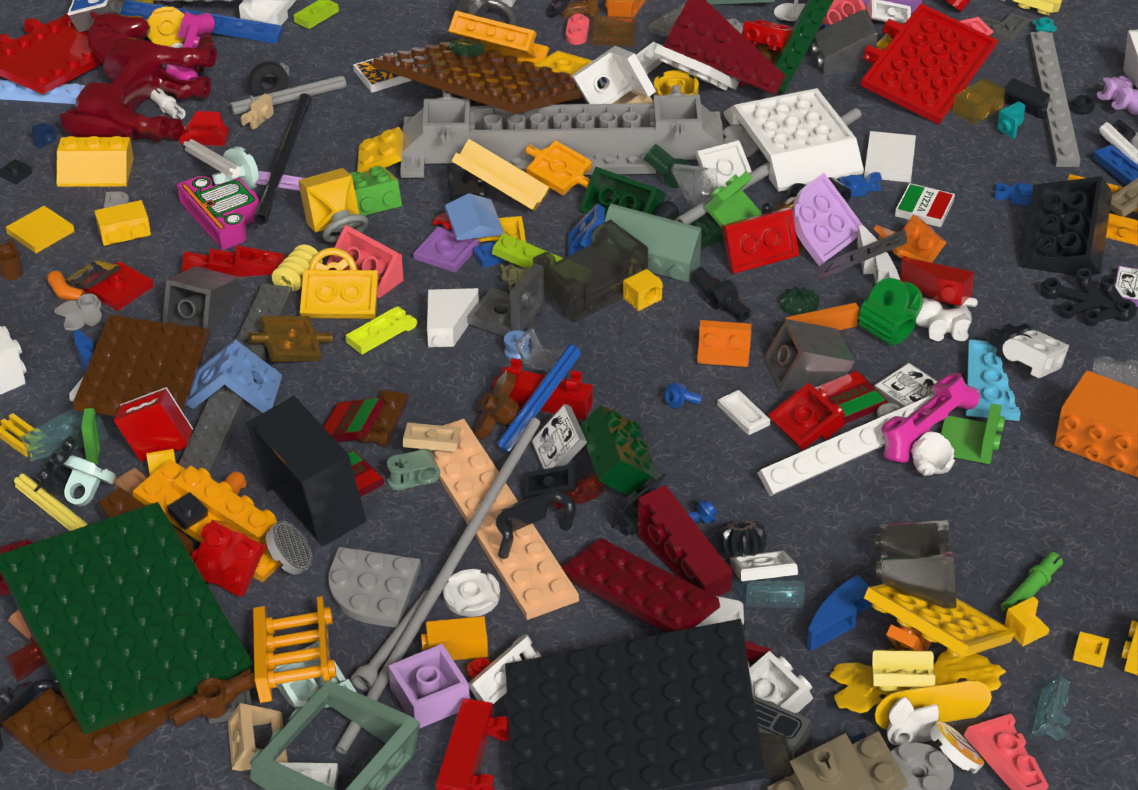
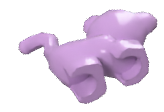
(1121, 91)

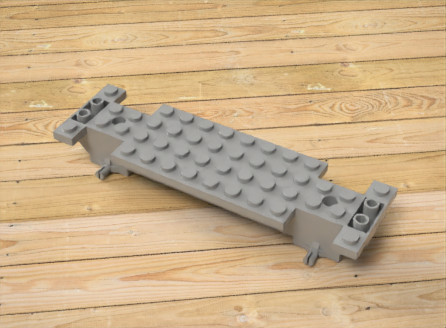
(607, 134)

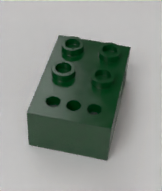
(618, 451)

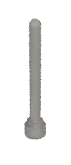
(366, 675)

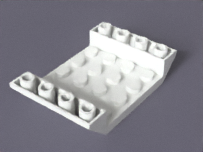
(799, 137)

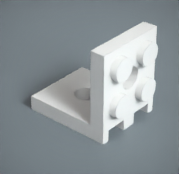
(622, 75)

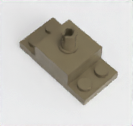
(845, 767)

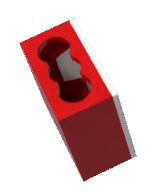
(153, 423)

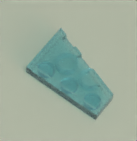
(50, 436)

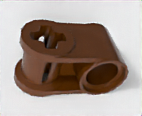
(10, 261)

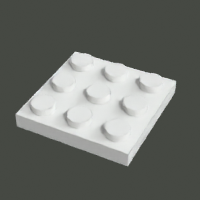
(695, 68)

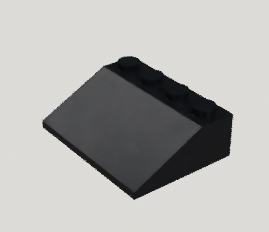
(1067, 226)

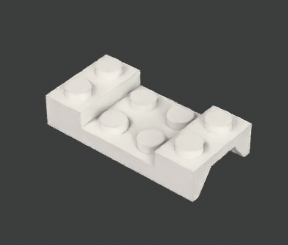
(266, 10)

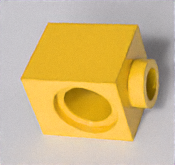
(642, 289)

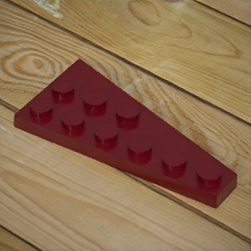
(712, 40)

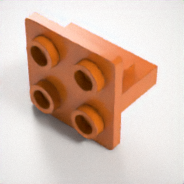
(724, 343)

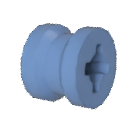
(510, 340)

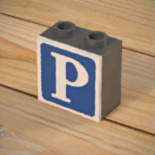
(80, 11)

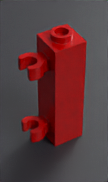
(569, 391)
(468, 745)

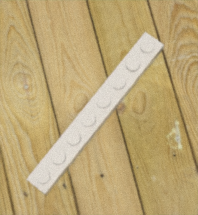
(831, 453)

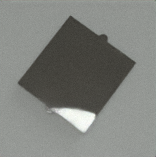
(92, 274)

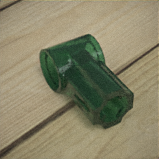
(663, 162)

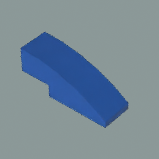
(838, 612)

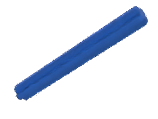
(539, 397)

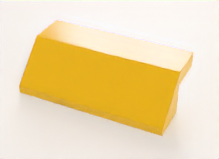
(501, 175)

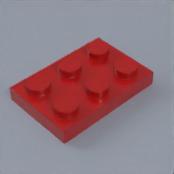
(760, 240)

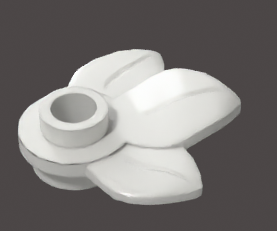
(912, 723)

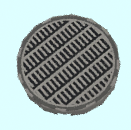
(289, 547)

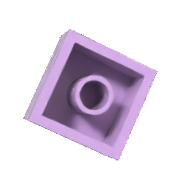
(428, 685)

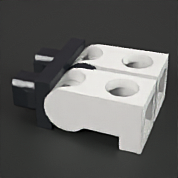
(1029, 347)

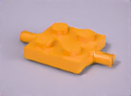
(558, 167)

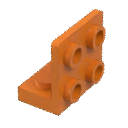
(921, 243)

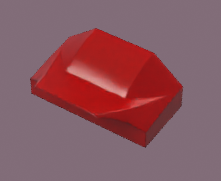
(205, 129)

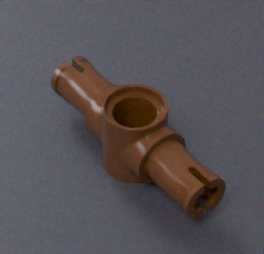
(212, 698)

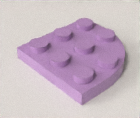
(823, 219)

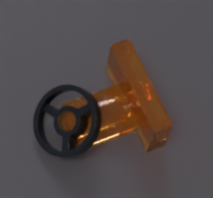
(569, 9)

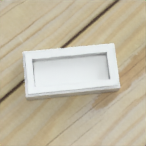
(743, 412)

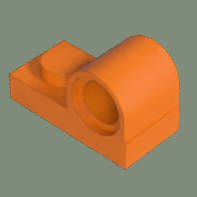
(907, 638)

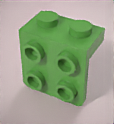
(376, 190)
(732, 203)
(975, 439)

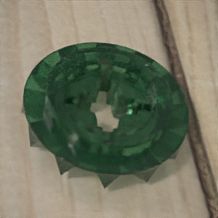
(466, 47)
(793, 306)

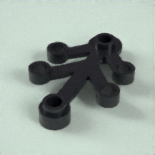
(1116, 308)

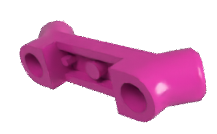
(190, 30)
(902, 431)

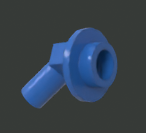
(677, 393)
(705, 512)

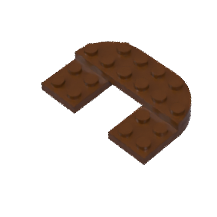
(55, 738)

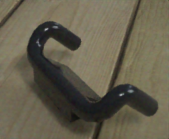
(528, 512)
(21, 697)

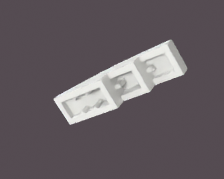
(881, 265)

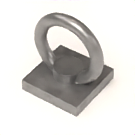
(479, 7)

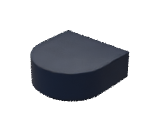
(43, 135)

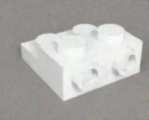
(776, 683)

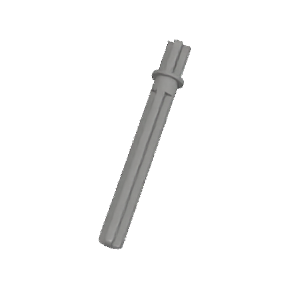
(292, 93)

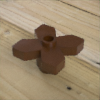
(496, 406)

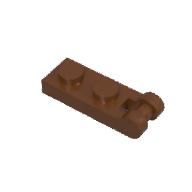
(388, 418)

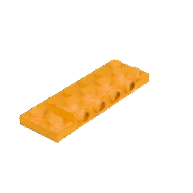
(173, 482)

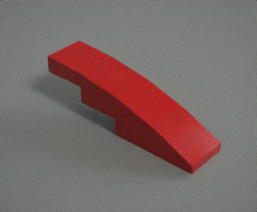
(240, 263)

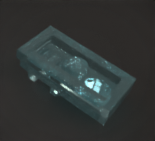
(775, 593)
(1049, 713)

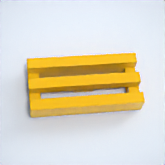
(12, 425)

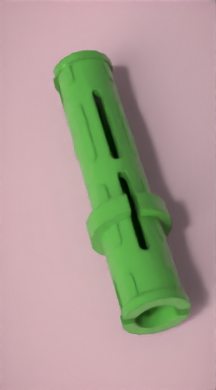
(1038, 577)

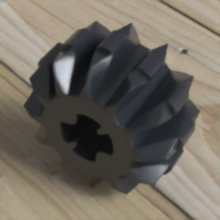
(742, 538)

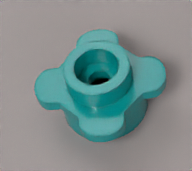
(1044, 24)

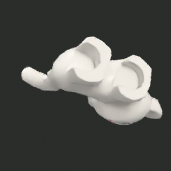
(946, 321)

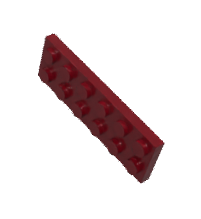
(640, 587)

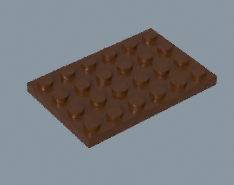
(140, 359)

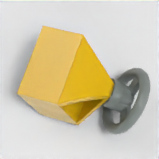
(331, 203)

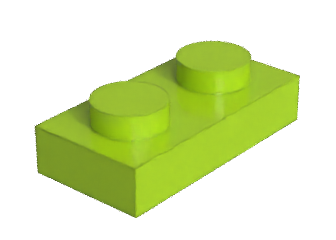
(316, 13)

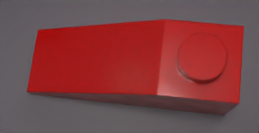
(938, 281)

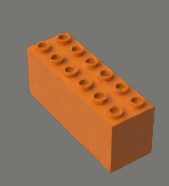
(1101, 423)

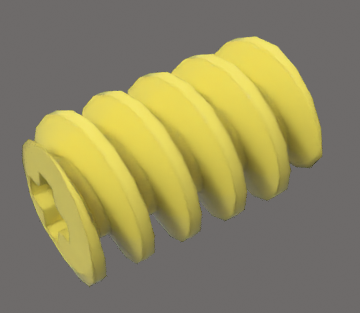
(291, 269)

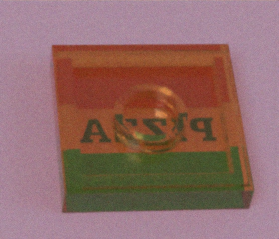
(614, 31)

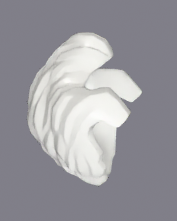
(932, 454)

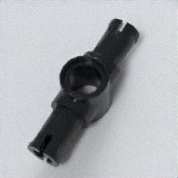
(721, 294)

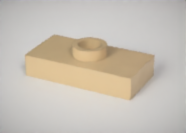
(431, 437)

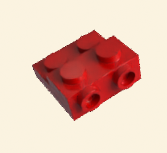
(766, 32)
(808, 416)
(227, 556)

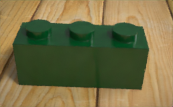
(612, 188)

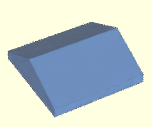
(473, 217)

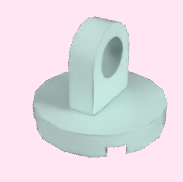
(248, 168)
(85, 474)

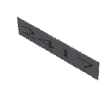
(862, 254)

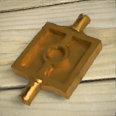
(290, 338)

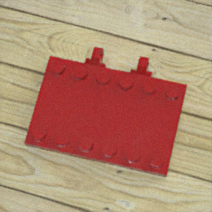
(46, 55)
(926, 62)

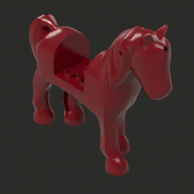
(134, 72)

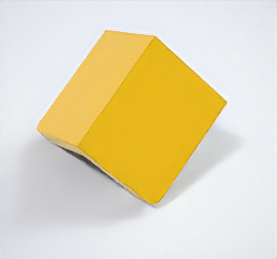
(1025, 623)

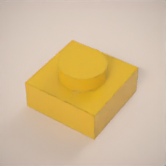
(1091, 649)

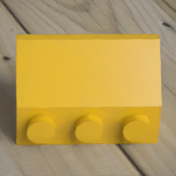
(94, 161)

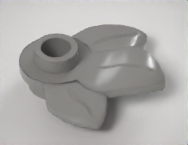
(738, 132)
(80, 312)

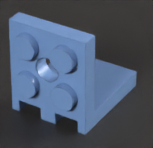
(237, 369)

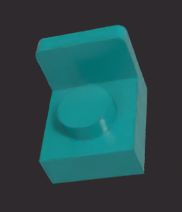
(1011, 118)

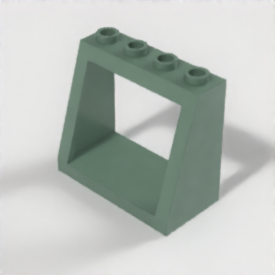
(386, 723)

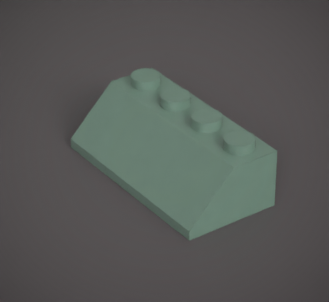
(671, 245)

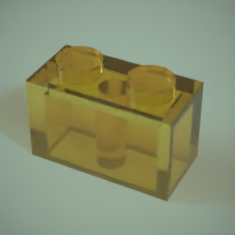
(978, 101)

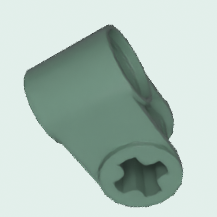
(414, 469)

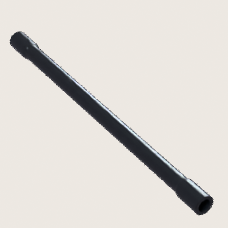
(265, 206)

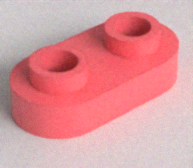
(577, 29)

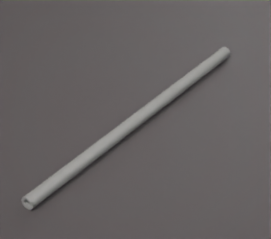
(757, 174)

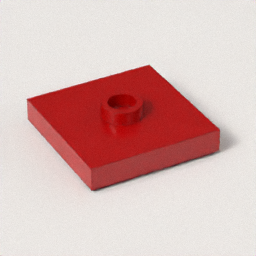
(121, 287)

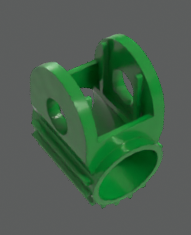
(887, 310)

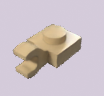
(260, 111)

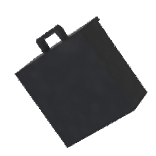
(306, 470)

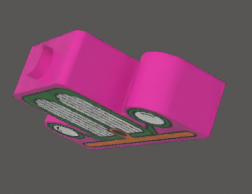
(220, 208)

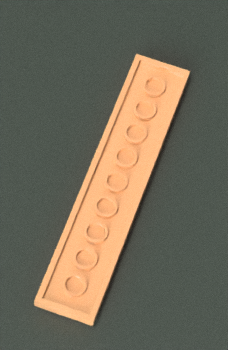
(531, 569)

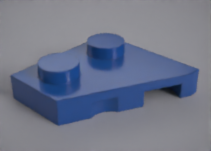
(581, 234)

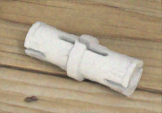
(167, 104)

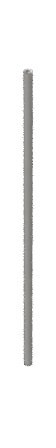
(444, 575)

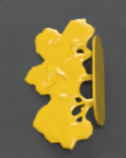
(953, 698)

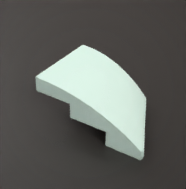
(299, 691)

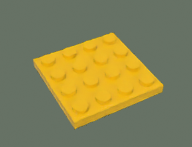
(959, 629)

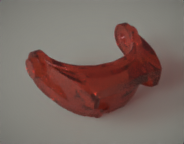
(592, 489)

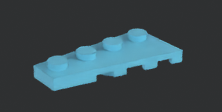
(987, 375)

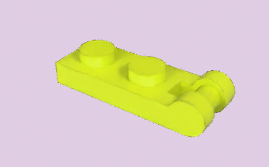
(380, 330)

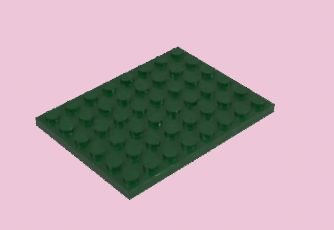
(122, 616)

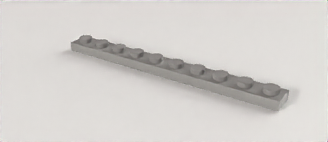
(1057, 113)

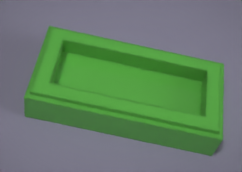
(91, 435)

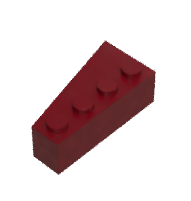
(680, 543)

